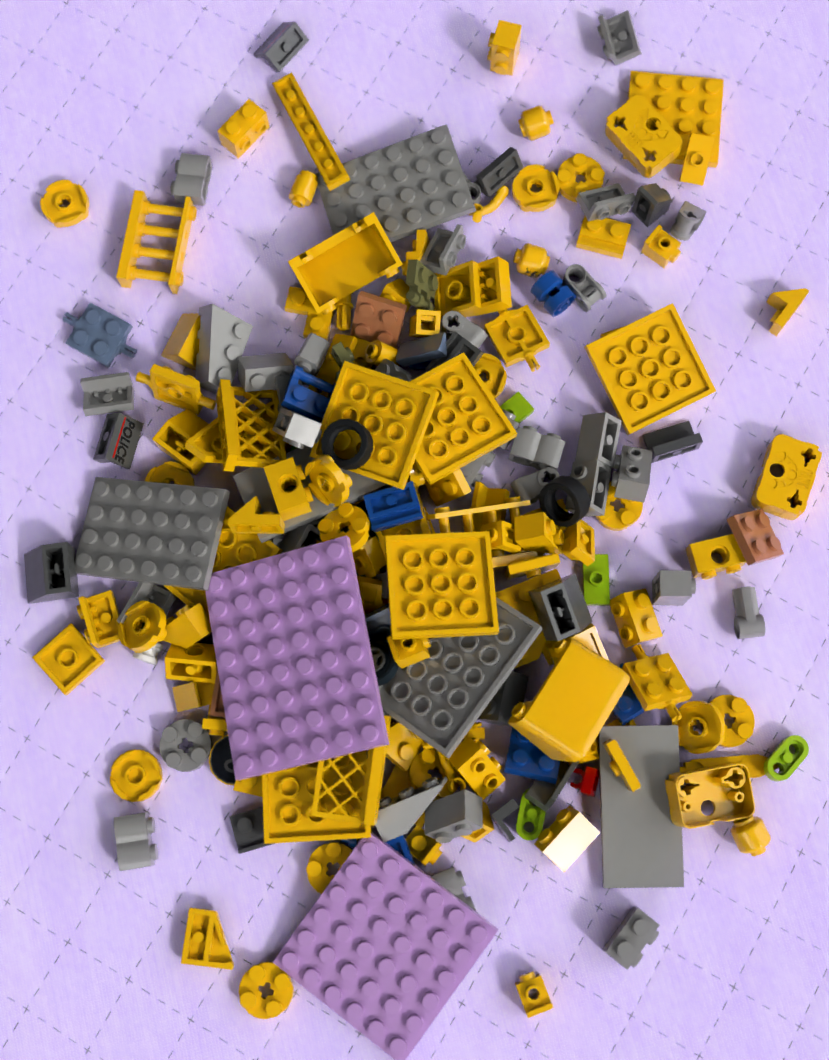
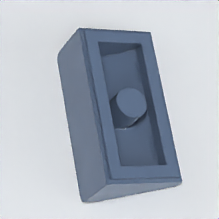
(422, 350)

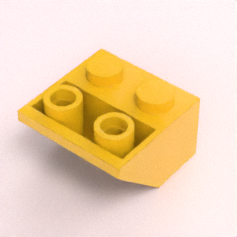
(173, 437)

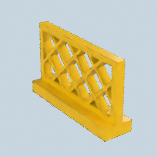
(228, 409)
(371, 788)

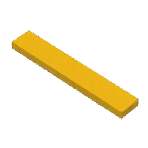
(311, 131)

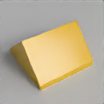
(183, 342)

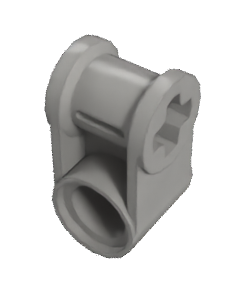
(687, 221)
(586, 290)
(464, 328)
(529, 486)

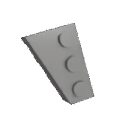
(220, 344)

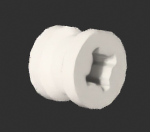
(150, 655)

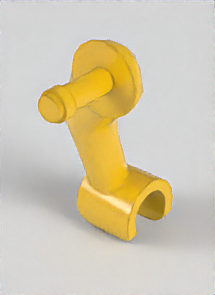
(497, 200)
(449, 771)

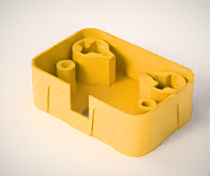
(639, 142)
(774, 492)
(730, 798)

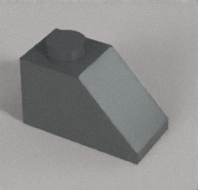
(651, 203)

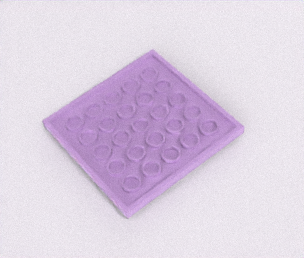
(385, 946)

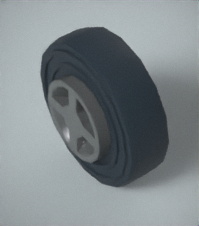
(387, 666)

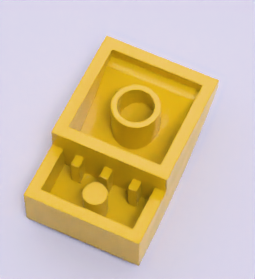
(474, 288)

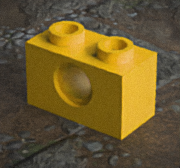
(286, 474)
(702, 563)
(191, 664)

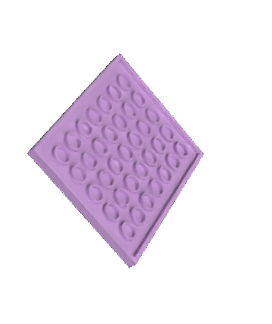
(294, 659)

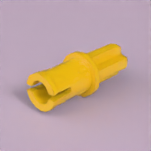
(344, 309)

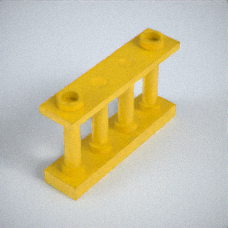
(137, 229)
(499, 558)

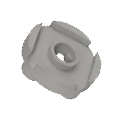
(173, 737)

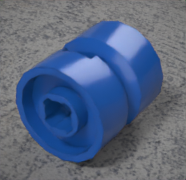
(552, 293)

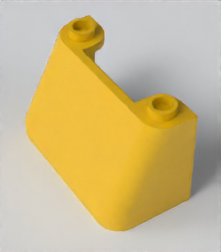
(345, 263)
(571, 702)

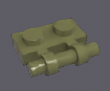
(421, 284)

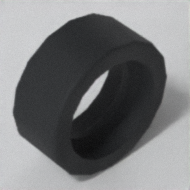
(334, 430)
(576, 492)

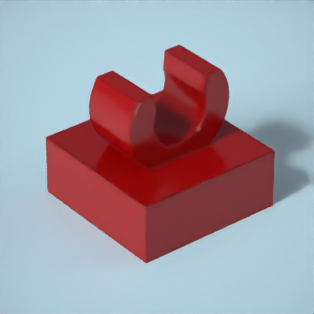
(589, 781)

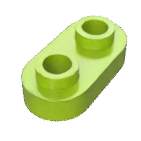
(785, 759)
(531, 814)

